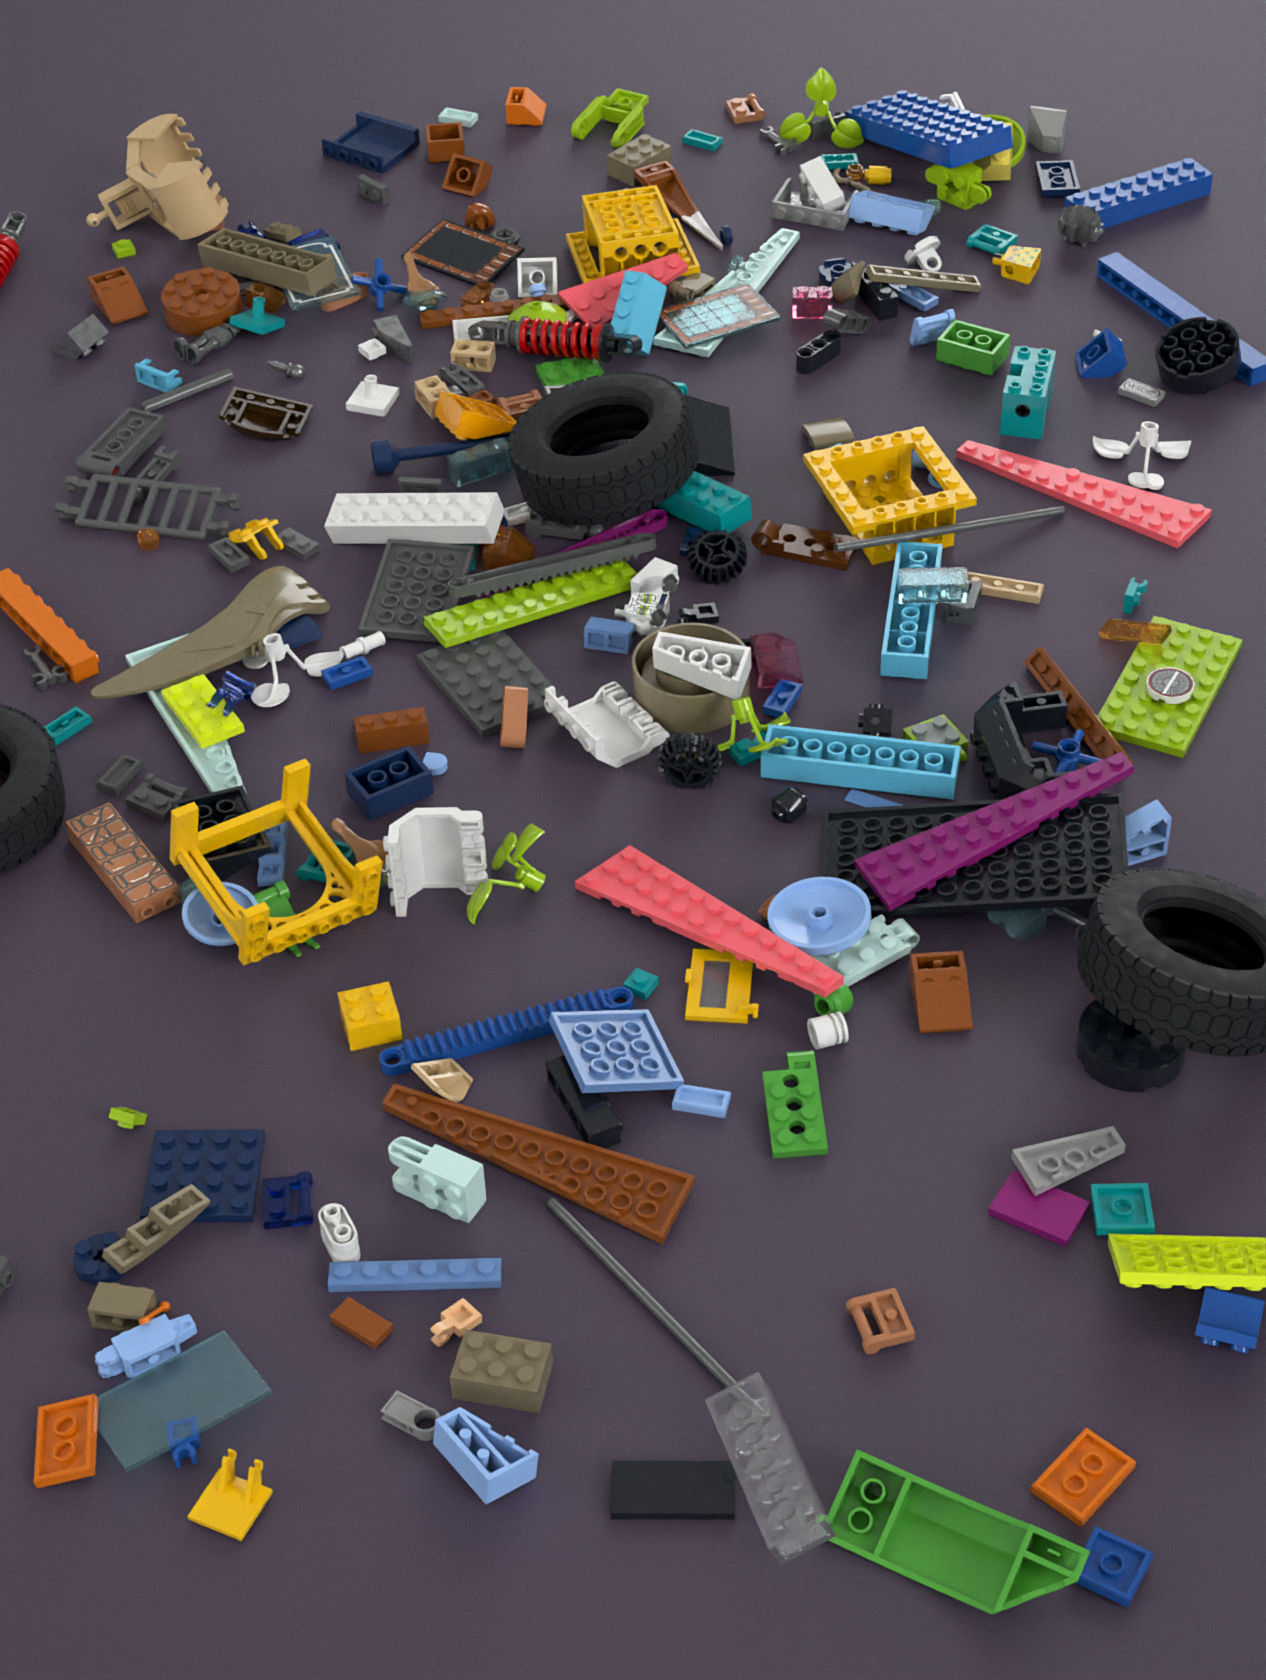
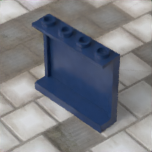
(373, 143)

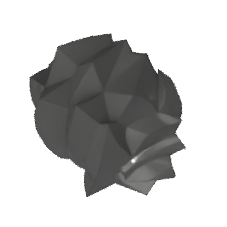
(1080, 224)

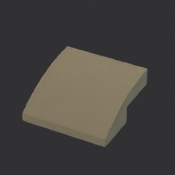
(828, 433)

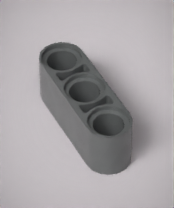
(846, 321)

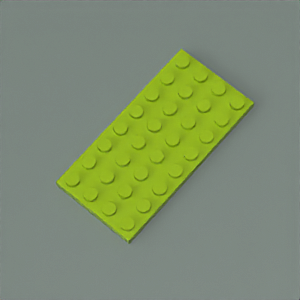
(1164, 727)

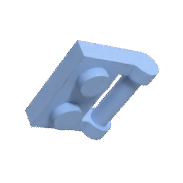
(930, 328)

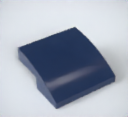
(299, 631)

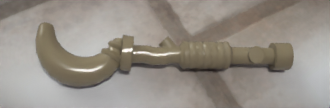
(848, 181)

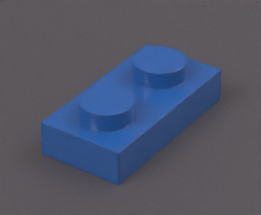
(347, 672)
(782, 698)

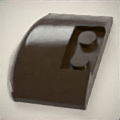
(264, 415)

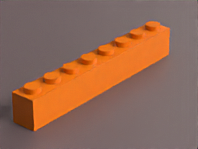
(46, 628)

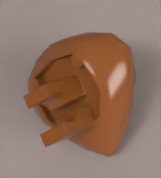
(479, 216)

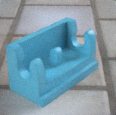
(156, 378)

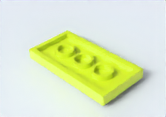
(203, 723)

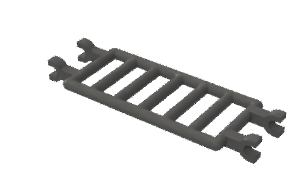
(90, 486)

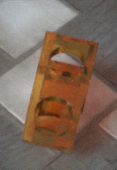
(273, 297)

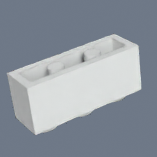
(821, 185)

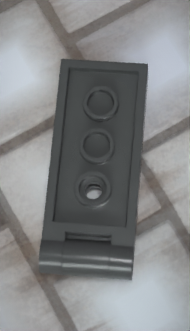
(122, 443)

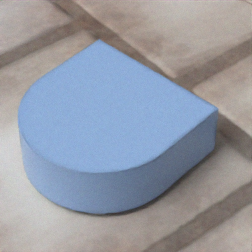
(436, 763)

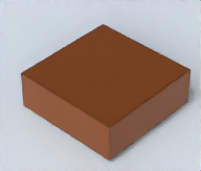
(484, 395)

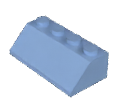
(890, 211)

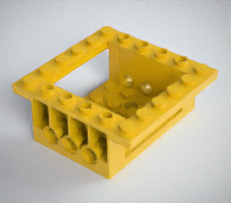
(625, 221)
(878, 471)

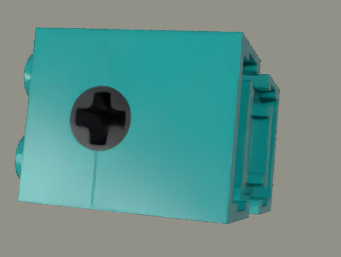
(1027, 392)

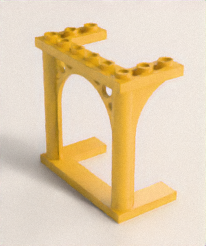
(250, 926)

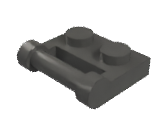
(154, 803)

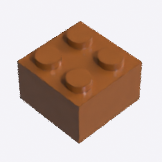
(444, 140)

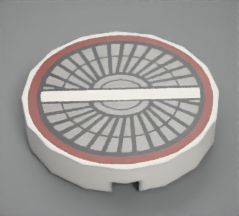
(1170, 685)

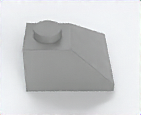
(1047, 129)

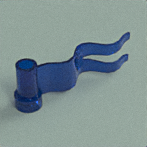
(233, 690)

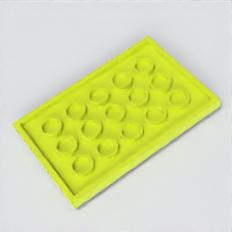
(1189, 1261)

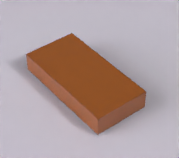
(361, 1323)

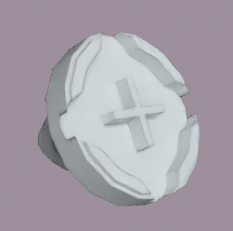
(924, 252)

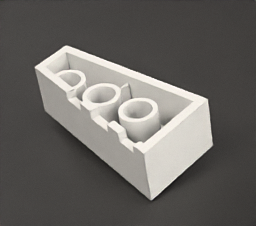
(704, 662)

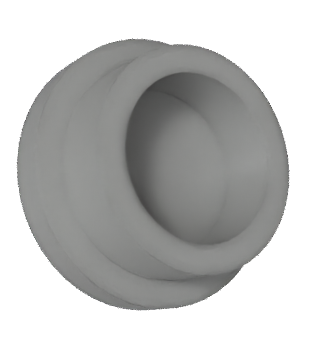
(498, 295)

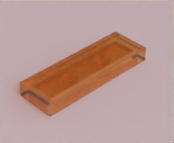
(1135, 631)

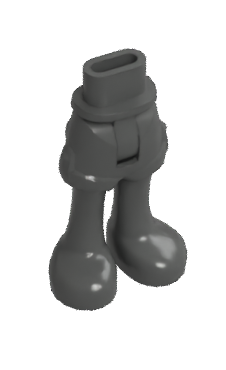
(211, 339)

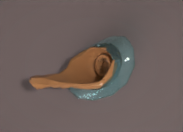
(419, 290)
(363, 848)

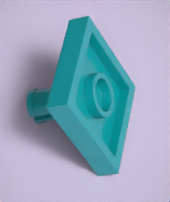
(256, 320)

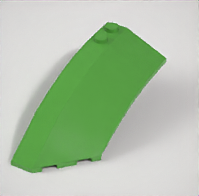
(948, 1539)

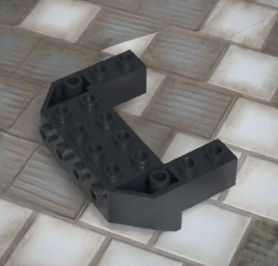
(1000, 739)

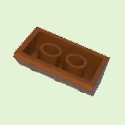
(391, 730)

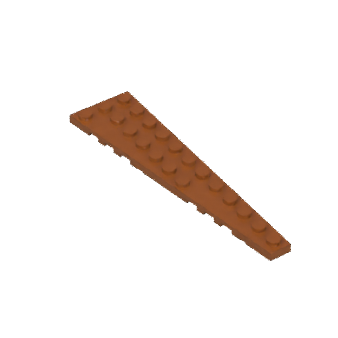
(605, 1181)

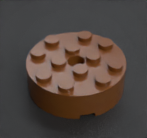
(200, 300)

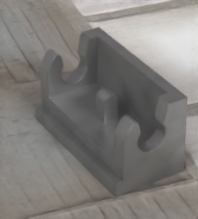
(823, 128)

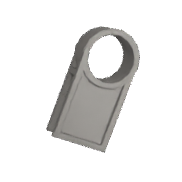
(406, 1413)

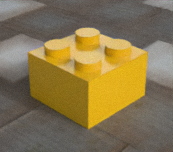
(370, 1016)

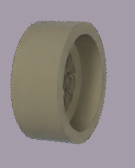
(677, 702)

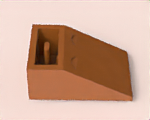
(116, 295)
(940, 991)

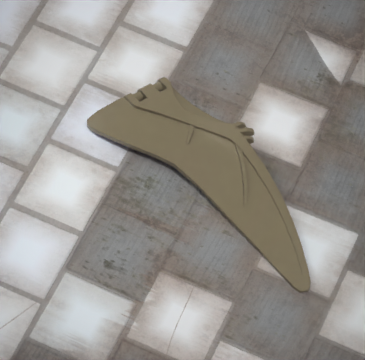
(227, 638)

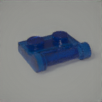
(278, 1201)

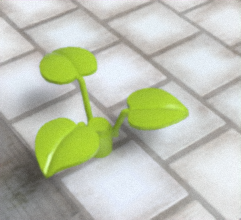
(822, 89)
(745, 713)
(526, 874)

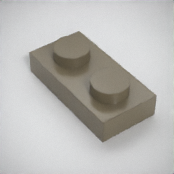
(282, 232)

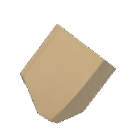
(444, 1078)

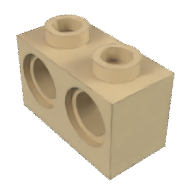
(474, 355)
(428, 392)

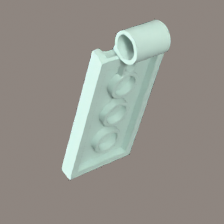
(873, 951)

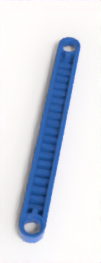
(497, 1032)

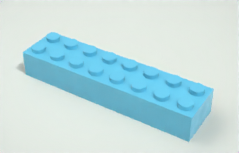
(909, 625)
(862, 762)

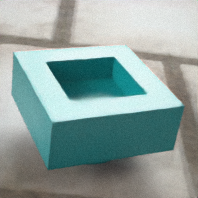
(641, 983)

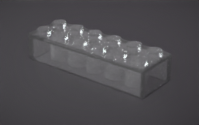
(770, 1468)

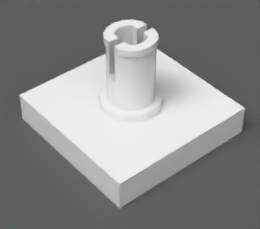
(372, 397)

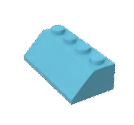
(639, 308)

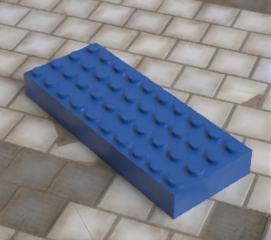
(930, 129)

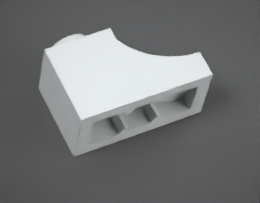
(652, 576)

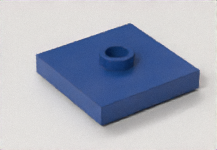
(1114, 1566)

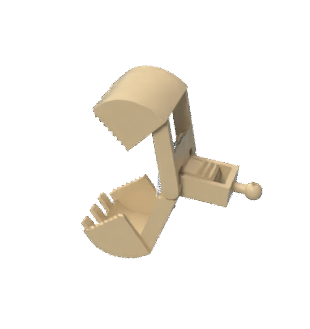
(170, 186)

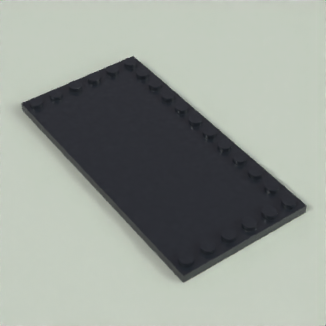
(1047, 868)

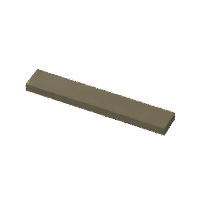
(923, 278)

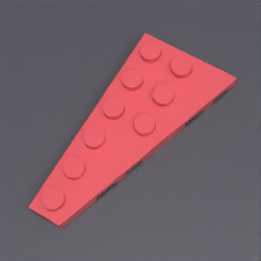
(596, 299)

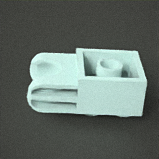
(438, 1178)

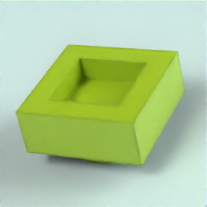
(123, 248)
(127, 1117)

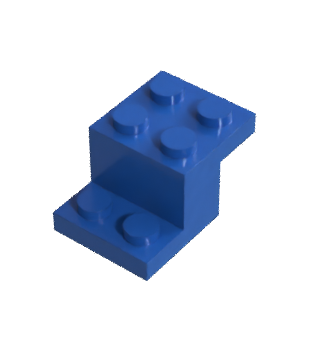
(1230, 1319)

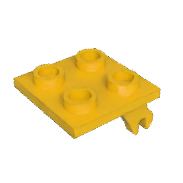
(252, 528)
(231, 1502)

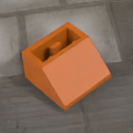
(524, 107)

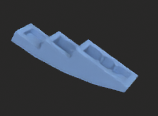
(273, 863)

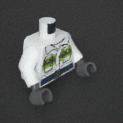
(649, 609)

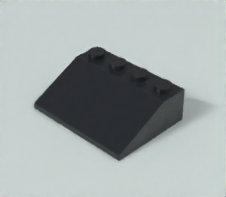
(714, 437)
(221, 807)

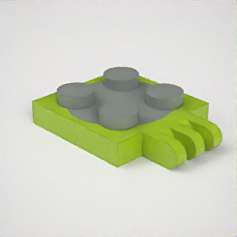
(937, 731)

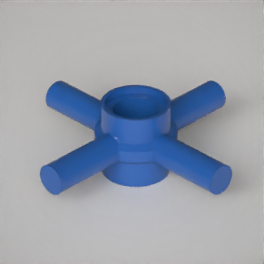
(379, 284)
(1067, 753)

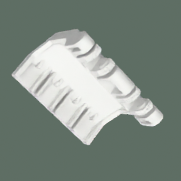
(608, 724)
(434, 851)

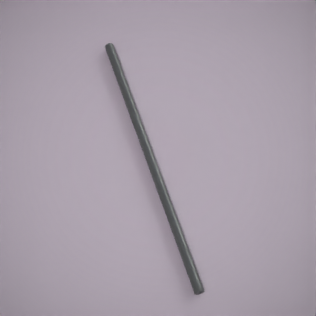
(948, 529)
(641, 1293)

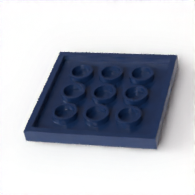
(217, 1162)

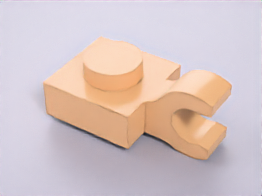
(455, 1320)

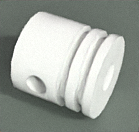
(827, 1030)

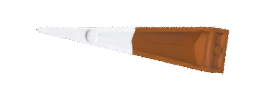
(675, 196)

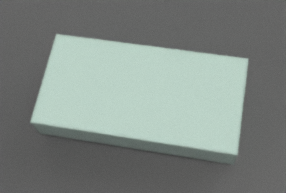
(450, 115)

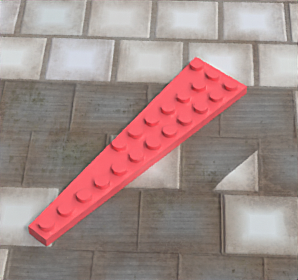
(1134, 508)
(682, 907)

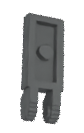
(461, 378)

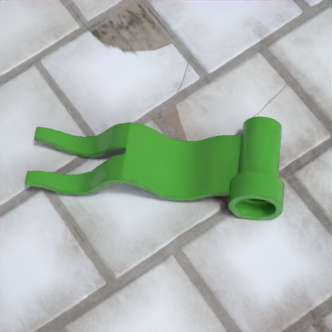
(277, 900)

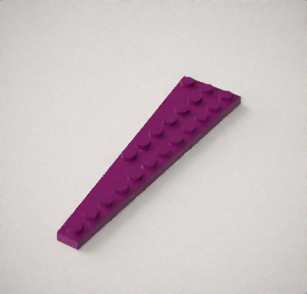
(921, 860)

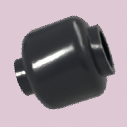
(789, 805)

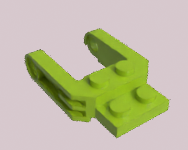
(620, 107)

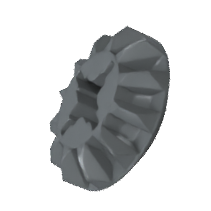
(511, 235)

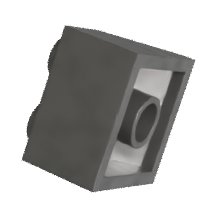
(81, 339)

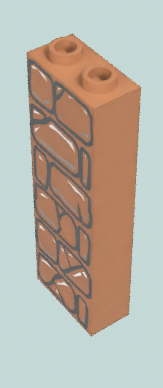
(123, 862)

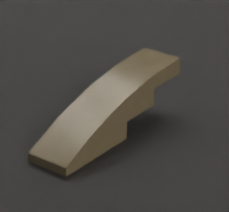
(157, 1229)

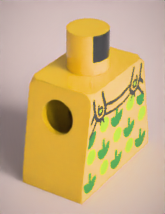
(1018, 263)

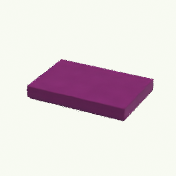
(1049, 1215)

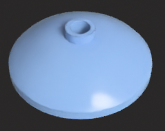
(202, 921)

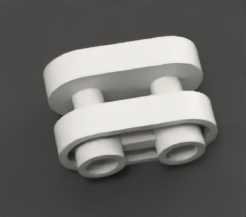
(339, 1233)

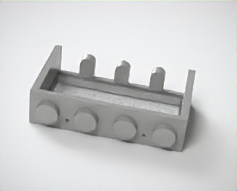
(802, 209)

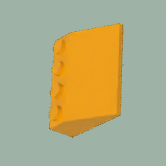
(472, 417)

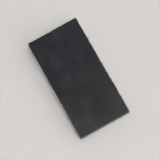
(673, 1490)

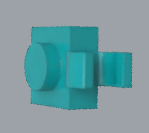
(1133, 595)
(740, 752)

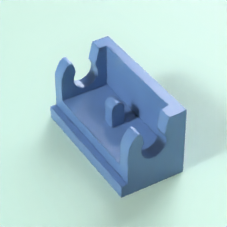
(608, 635)

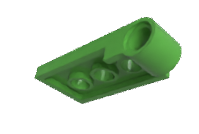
(784, 1143)

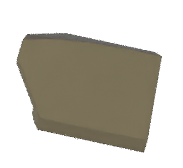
(848, 283)

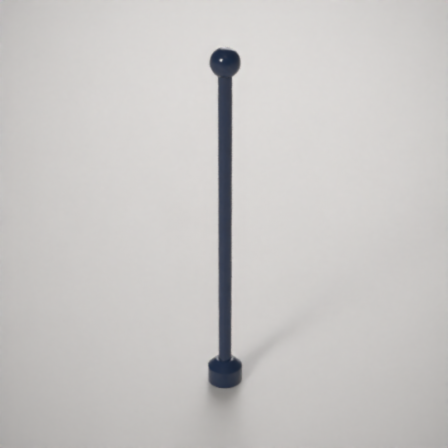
(387, 455)

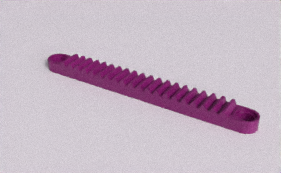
(640, 524)

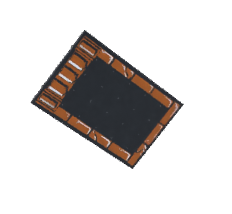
(463, 252)

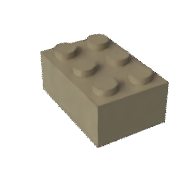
(634, 155)
(501, 1371)

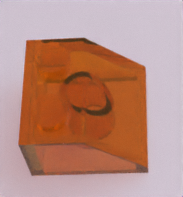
(508, 549)

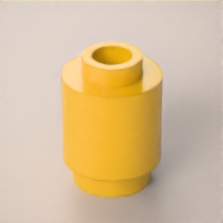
(878, 175)

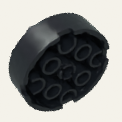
(1198, 355)
(1123, 1055)

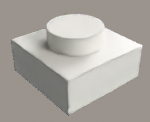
(372, 349)

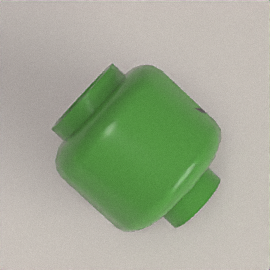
(839, 1000)

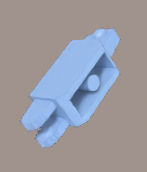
(145, 1346)

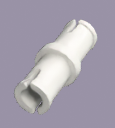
(363, 645)

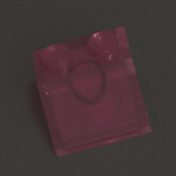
(811, 301)
(774, 659)

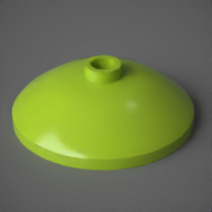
(541, 310)

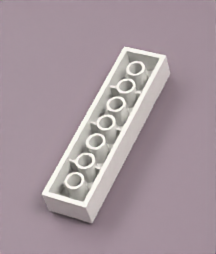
(415, 517)

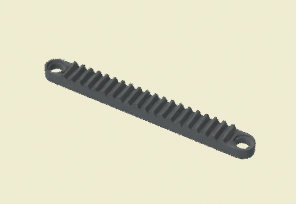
(552, 565)

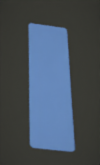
(868, 800)

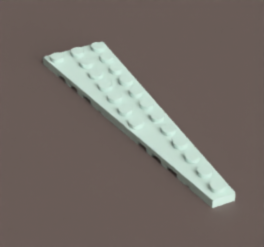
(754, 272)
(212, 763)

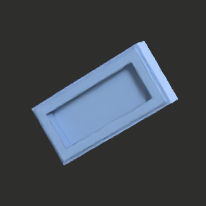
(701, 1101)

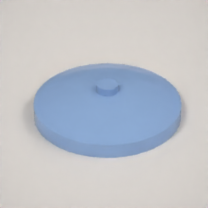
(820, 915)

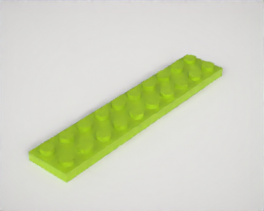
(528, 603)

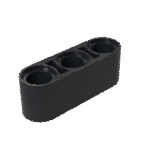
(818, 352)

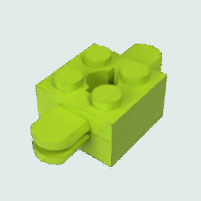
(959, 185)

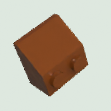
(467, 175)

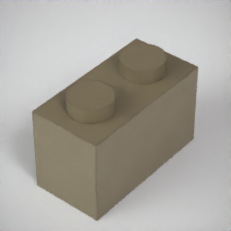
(120, 1306)

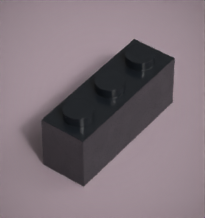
(879, 298)

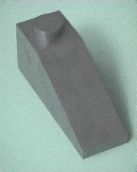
(392, 335)

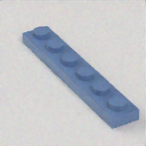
(415, 1275)

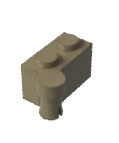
(691, 287)

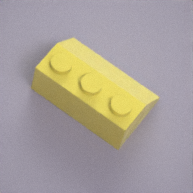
(998, 165)

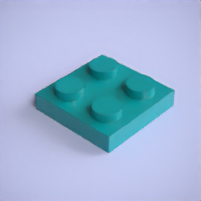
(1122, 1209)

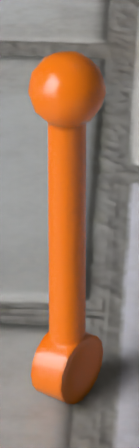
(164, 1306)

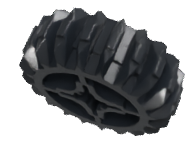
(715, 549)
(704, 762)

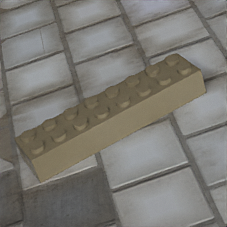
(268, 261)

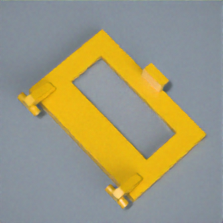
(719, 988)

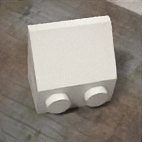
(537, 271)

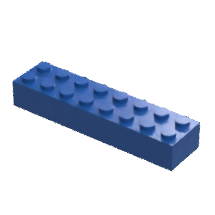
(1146, 192)

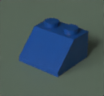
(1101, 356)

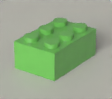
(973, 347)

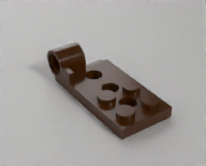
(773, 541)

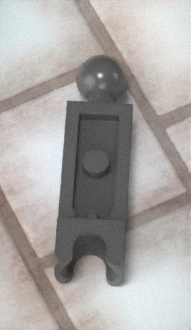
(158, 469)
(540, 526)

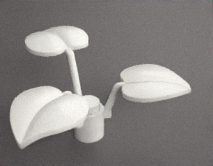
(1148, 438)
(274, 694)

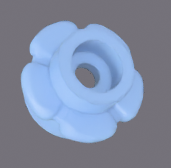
(537, 289)

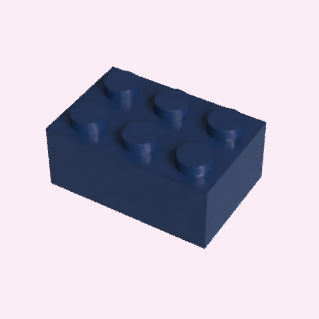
(389, 783)

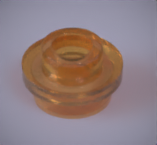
(855, 171)

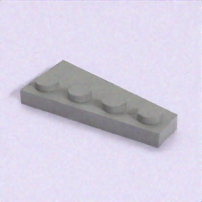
(1062, 1159)

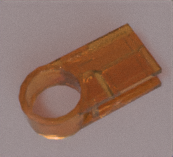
(478, 294)

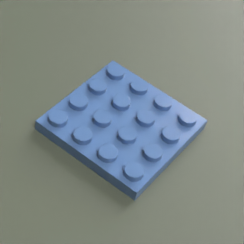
(615, 1051)

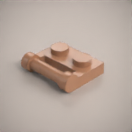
(740, 112)
(517, 405)
(889, 1316)

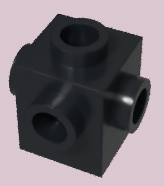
(884, 716)

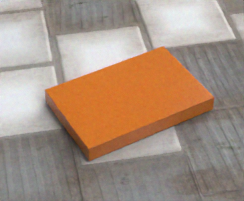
(66, 1441)
(1083, 1477)

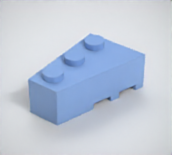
(1147, 833)
(482, 1456)

